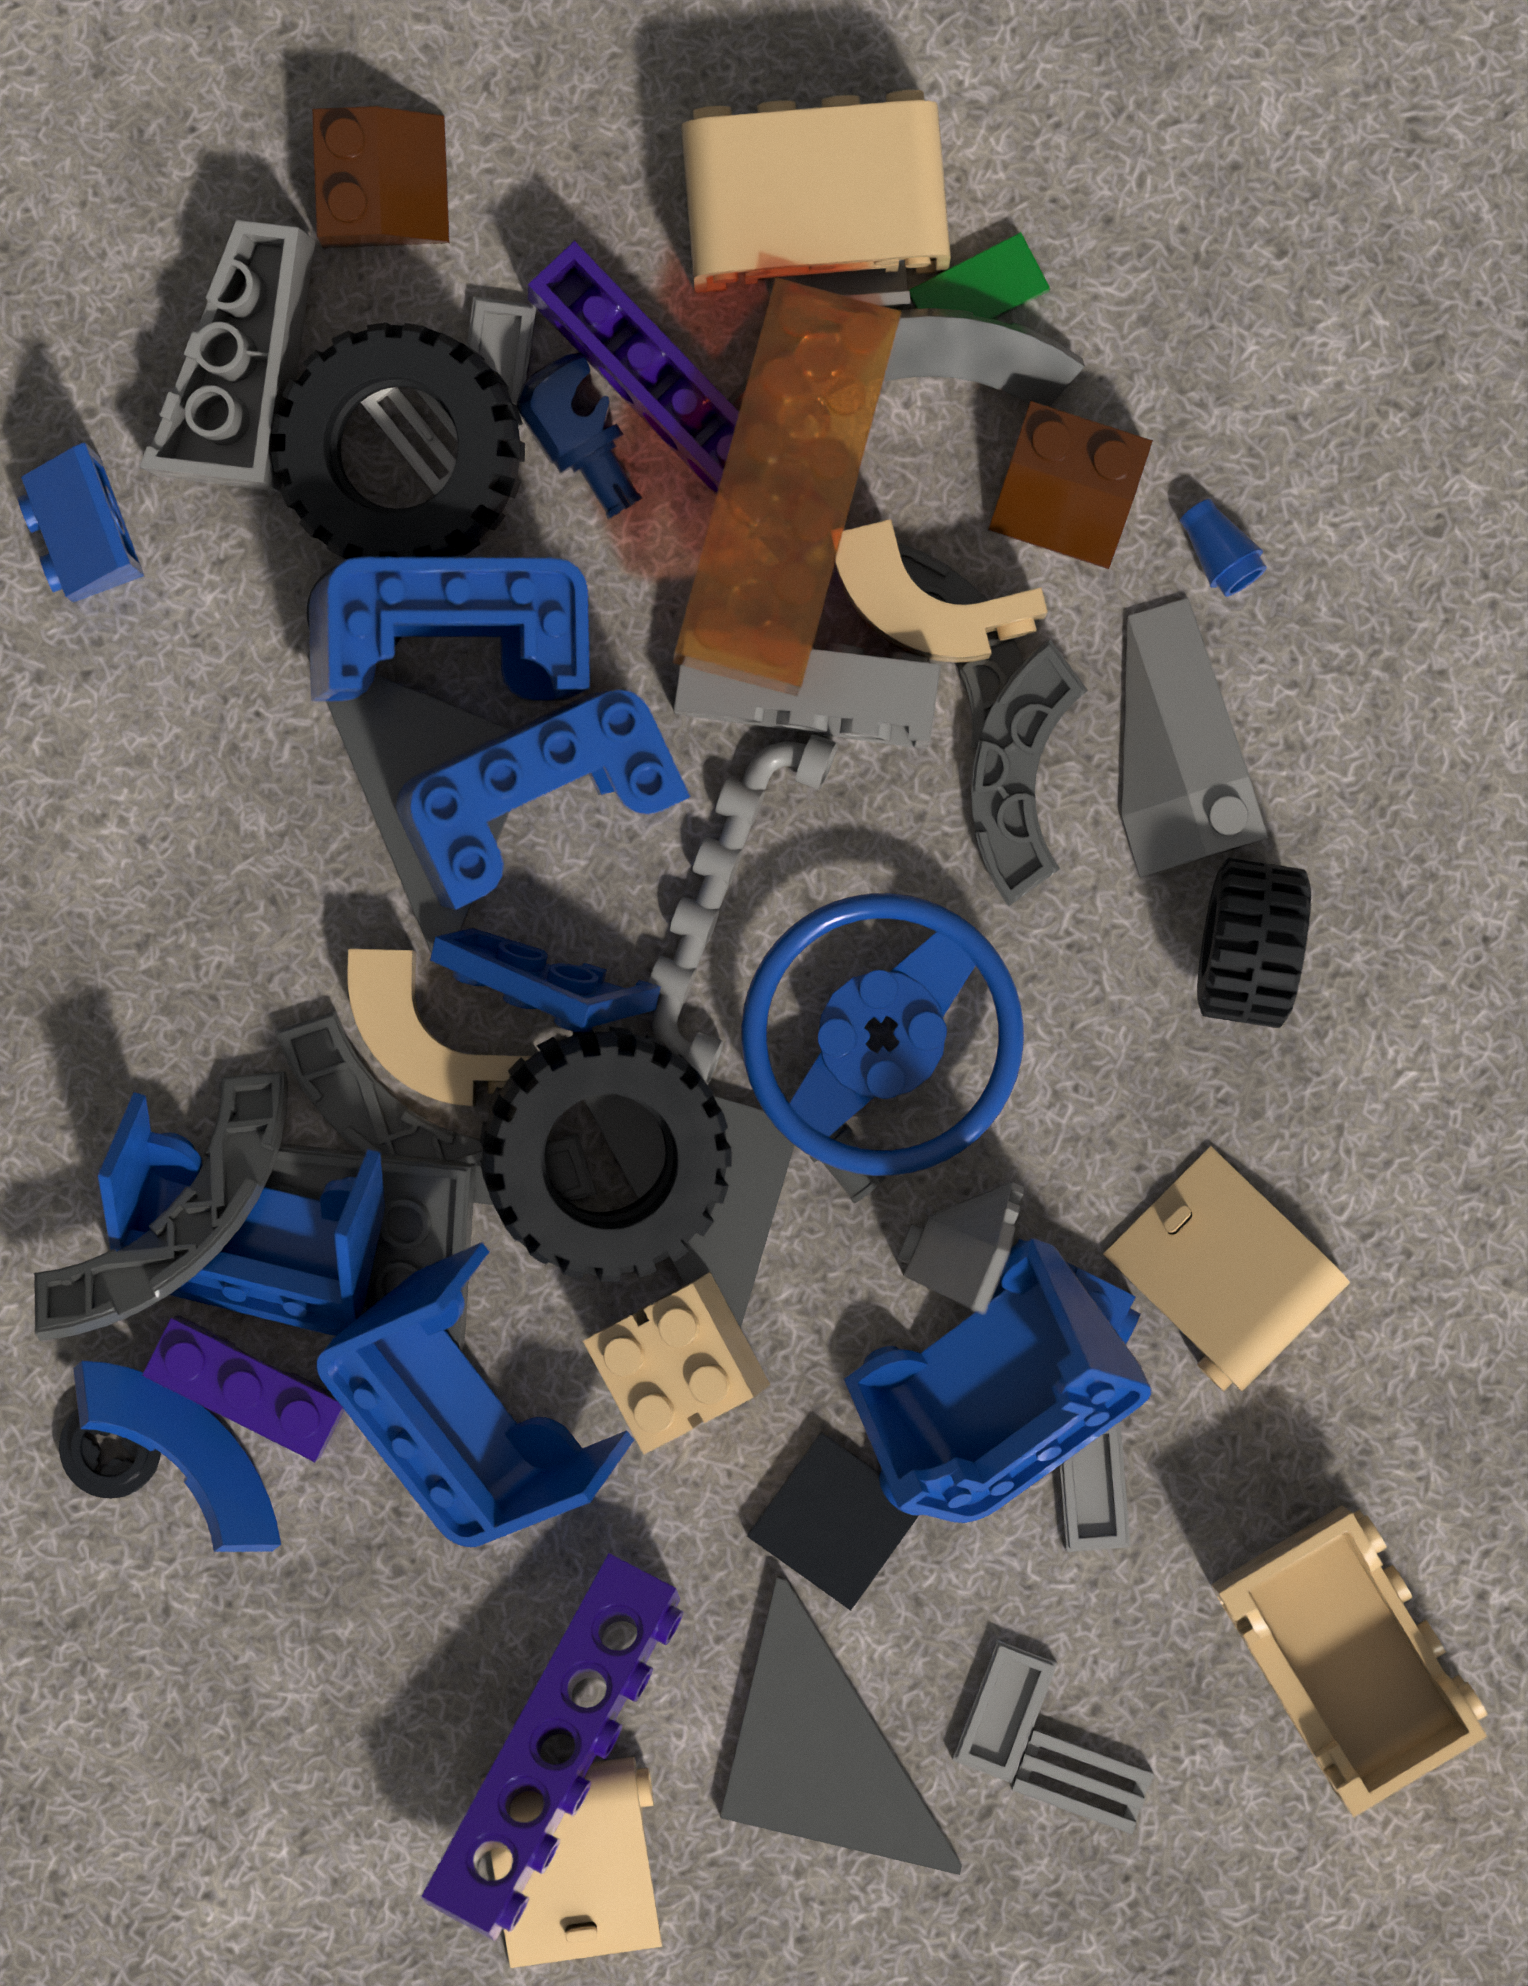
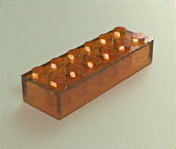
(787, 487)

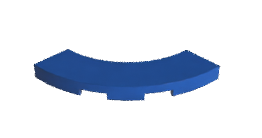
(213, 1462)

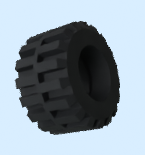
(1254, 942)

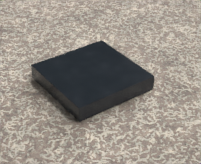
(832, 1522)

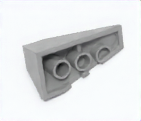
(1182, 761)
(964, 1246)

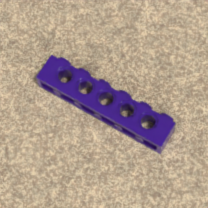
(637, 361)
(614, 1596)

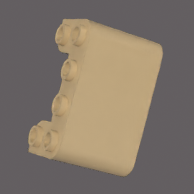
(815, 189)
(1351, 1659)

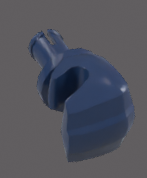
(572, 439)

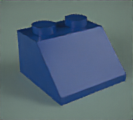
(80, 525)

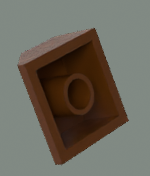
(380, 177)
(1070, 485)

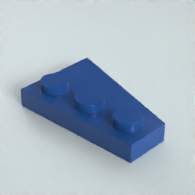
(567, 991)

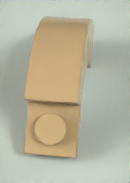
(912, 620)
(389, 1022)

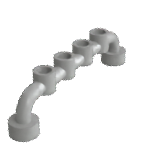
(718, 863)

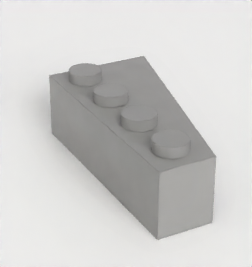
(839, 697)

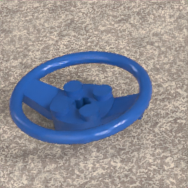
(912, 996)

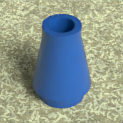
(1222, 548)

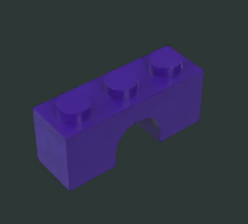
(244, 1388)

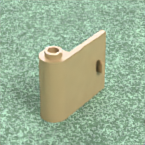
(1232, 1275)
(594, 1877)

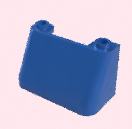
(998, 1393)

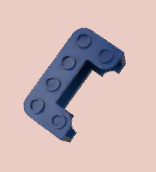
(527, 602)
(596, 735)

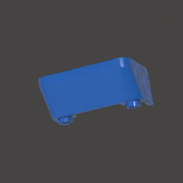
(288, 1260)
(445, 1426)

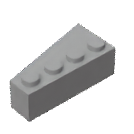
(238, 363)

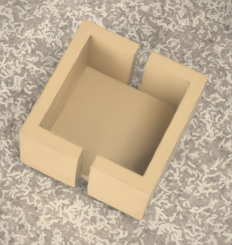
(677, 1365)

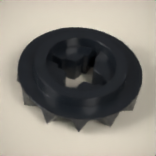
(118, 1478)

